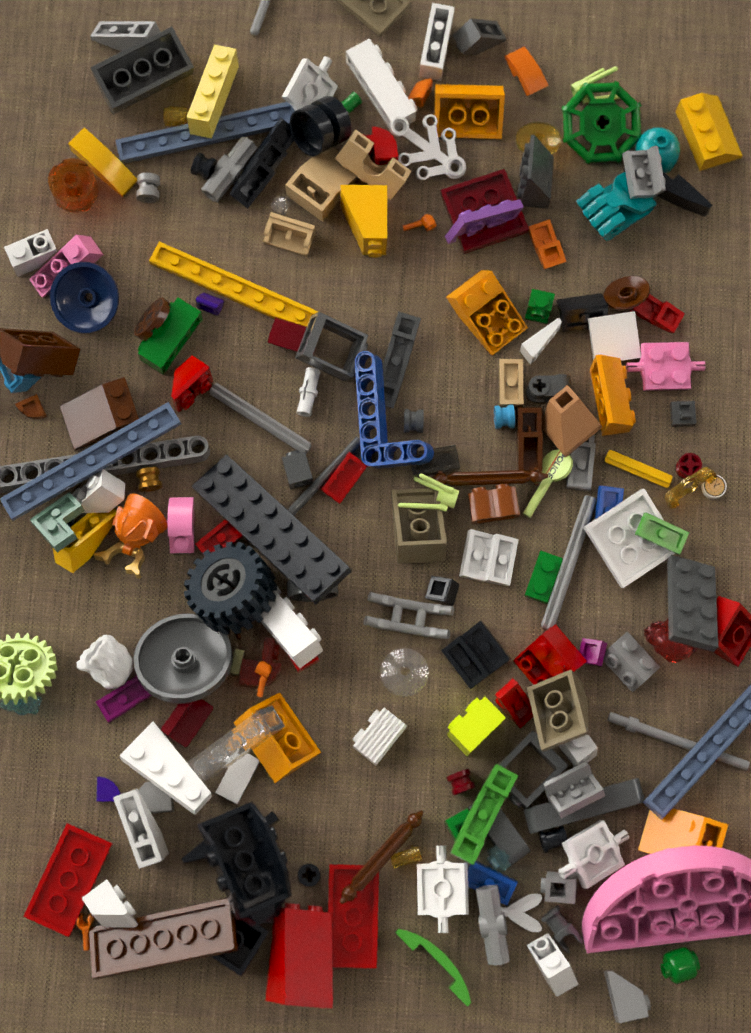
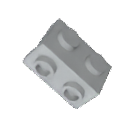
(644, 173)
(630, 662)
(573, 790)

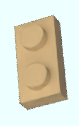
(511, 382)

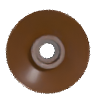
(626, 292)

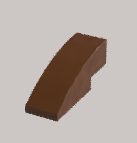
(529, 438)

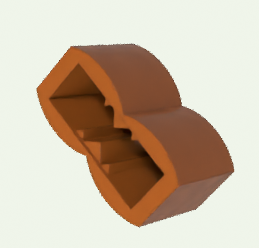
(493, 504)

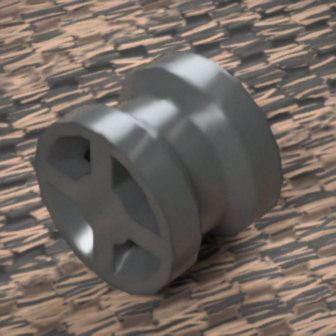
(413, 420)

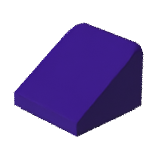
(209, 303)

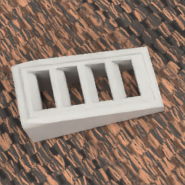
(535, 345)

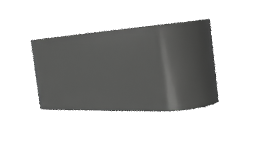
(506, 837)

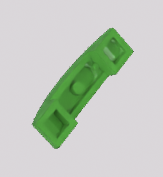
(483, 813)
(458, 986)

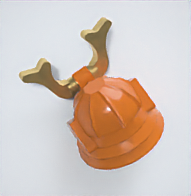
(135, 526)

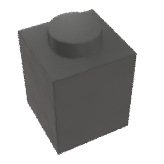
(297, 469)

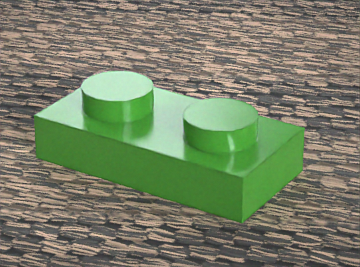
(662, 533)

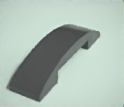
(398, 355)

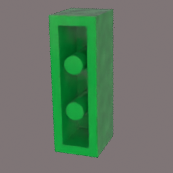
(171, 337)

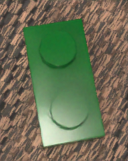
(543, 577)

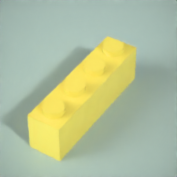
(212, 91)

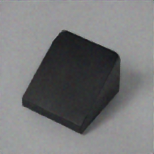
(442, 590)

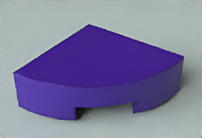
(106, 790)

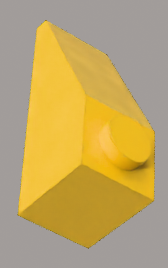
(89, 533)

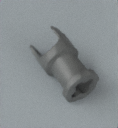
(560, 927)

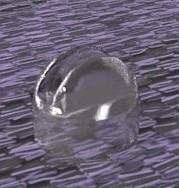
(280, 205)

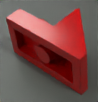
(514, 703)

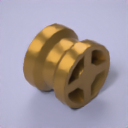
(149, 479)

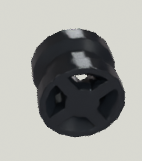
(203, 166)

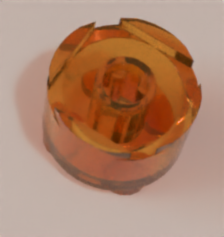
(66, 194)

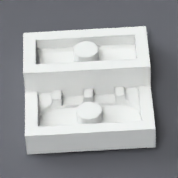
(488, 557)

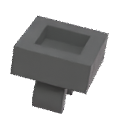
(682, 413)

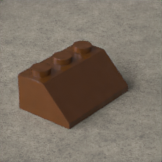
(37, 353)

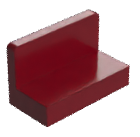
(187, 721)

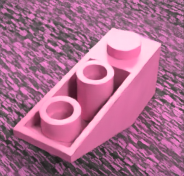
(77, 250)

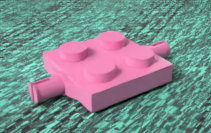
(665, 366)

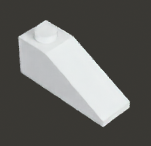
(141, 828)

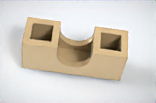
(355, 157)

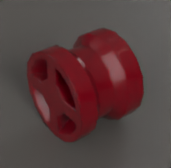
(691, 462)
(460, 782)

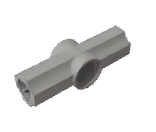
(229, 169)
(492, 925)

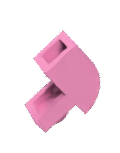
(181, 524)

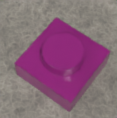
(593, 651)

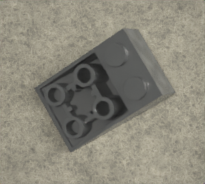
(535, 174)

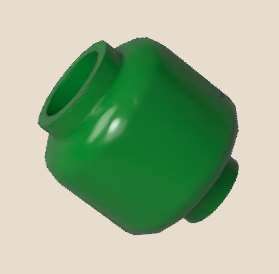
(680, 965)

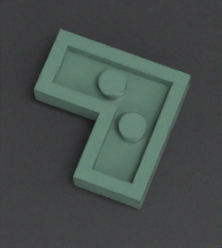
(53, 521)

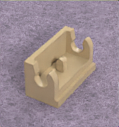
(289, 234)

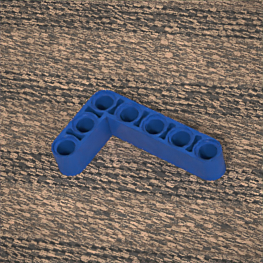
(378, 420)

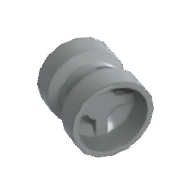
(148, 188)

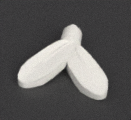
(516, 909)

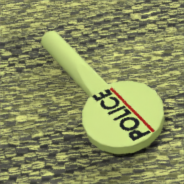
(557, 468)

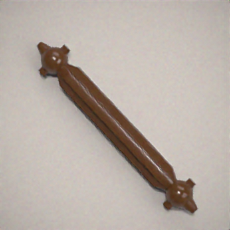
(491, 477)
(381, 857)

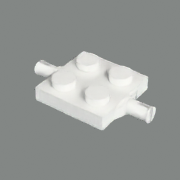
(309, 84)
(593, 854)
(442, 889)

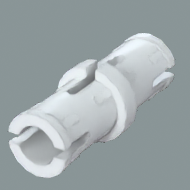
(308, 392)

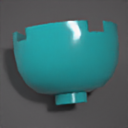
(667, 144)

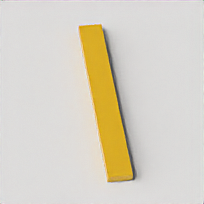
(229, 285)

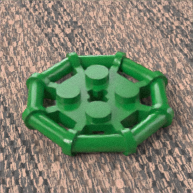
(591, 113)

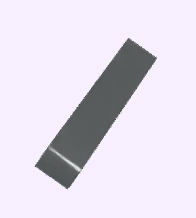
(616, 797)

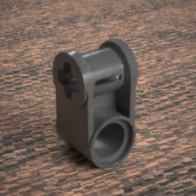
(548, 386)

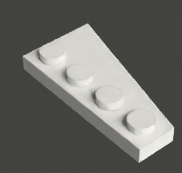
(164, 767)

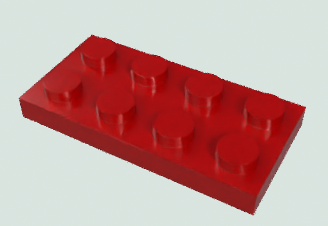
(67, 880)
(354, 921)

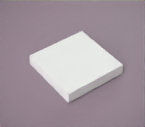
(615, 336)

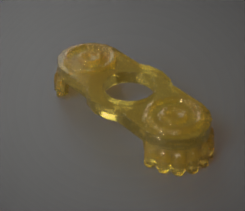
(678, 492)

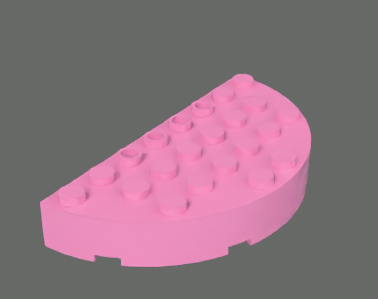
(671, 899)

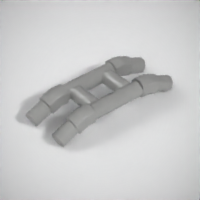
(398, 605)

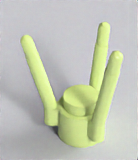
(601, 73)
(447, 495)

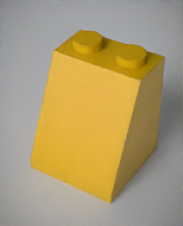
(367, 216)

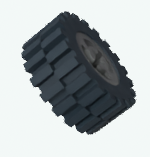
(219, 604)

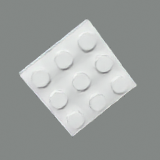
(616, 541)

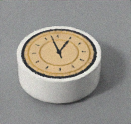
(714, 490)

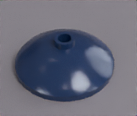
(70, 300)

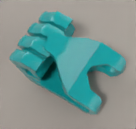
(612, 209)

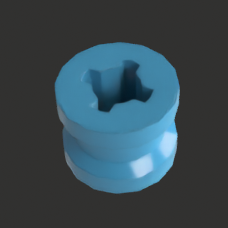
(504, 416)

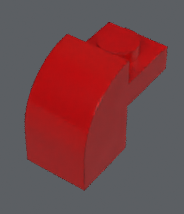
(384, 146)

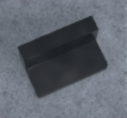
(577, 310)

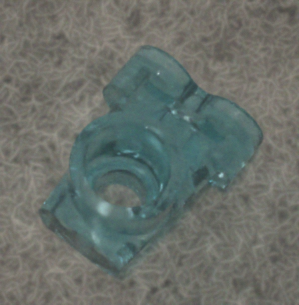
(32, 706)

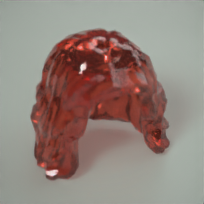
(658, 636)

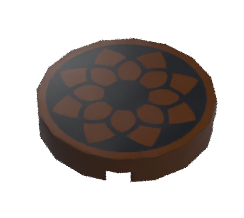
(152, 318)

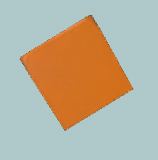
(421, 92)

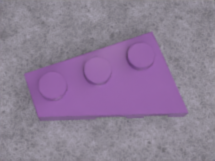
(471, 222)

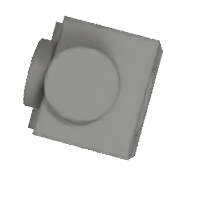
(565, 894)

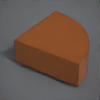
(31, 408)

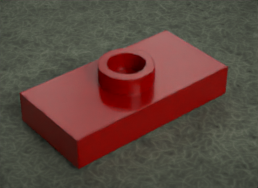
(344, 477)

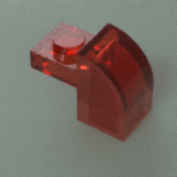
(249, 678)

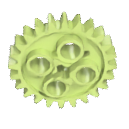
(35, 673)

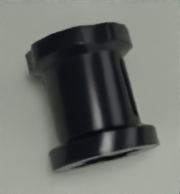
(552, 839)
(302, 870)

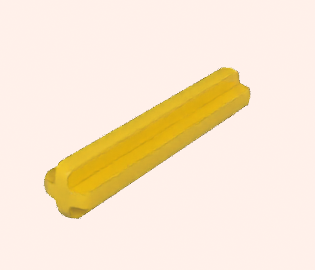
(638, 468)

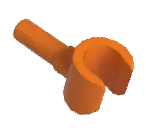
(426, 221)
(263, 669)
(84, 926)

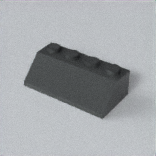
(142, 70)

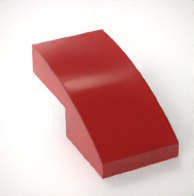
(659, 314)

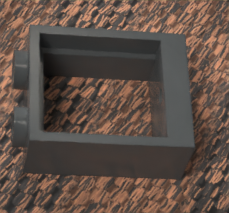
(307, 346)
(549, 756)

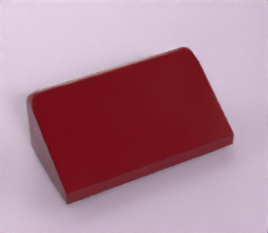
(286, 334)

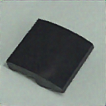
(476, 654)

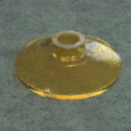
(546, 133)

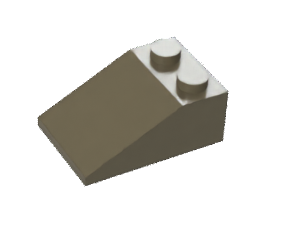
(418, 532)
(559, 709)

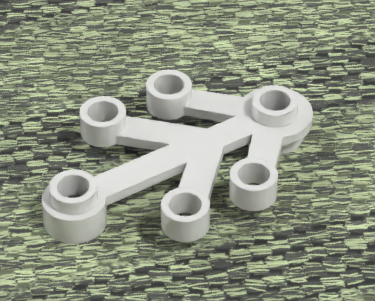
(430, 149)

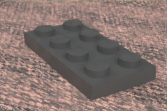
(692, 603)

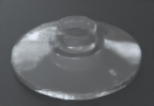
(398, 683)

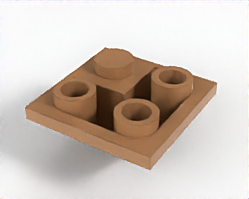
(568, 421)

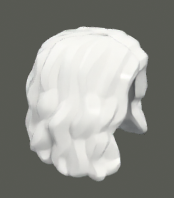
(107, 662)

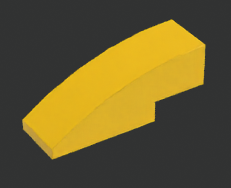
(102, 162)

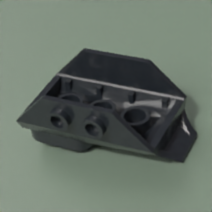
(247, 863)

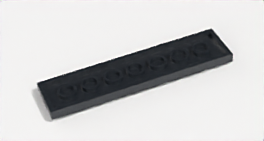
(271, 529)

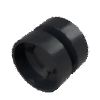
(320, 126)

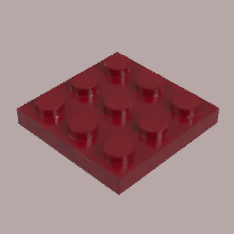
(473, 195)

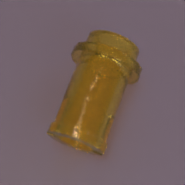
(406, 857)

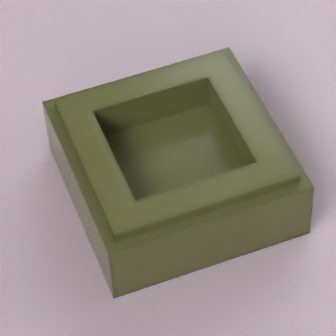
(237, 662)

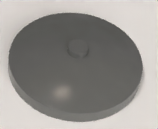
(182, 659)

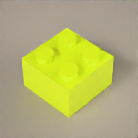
(475, 726)

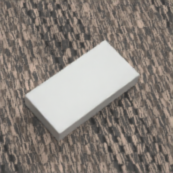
(237, 778)

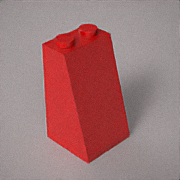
(301, 958)

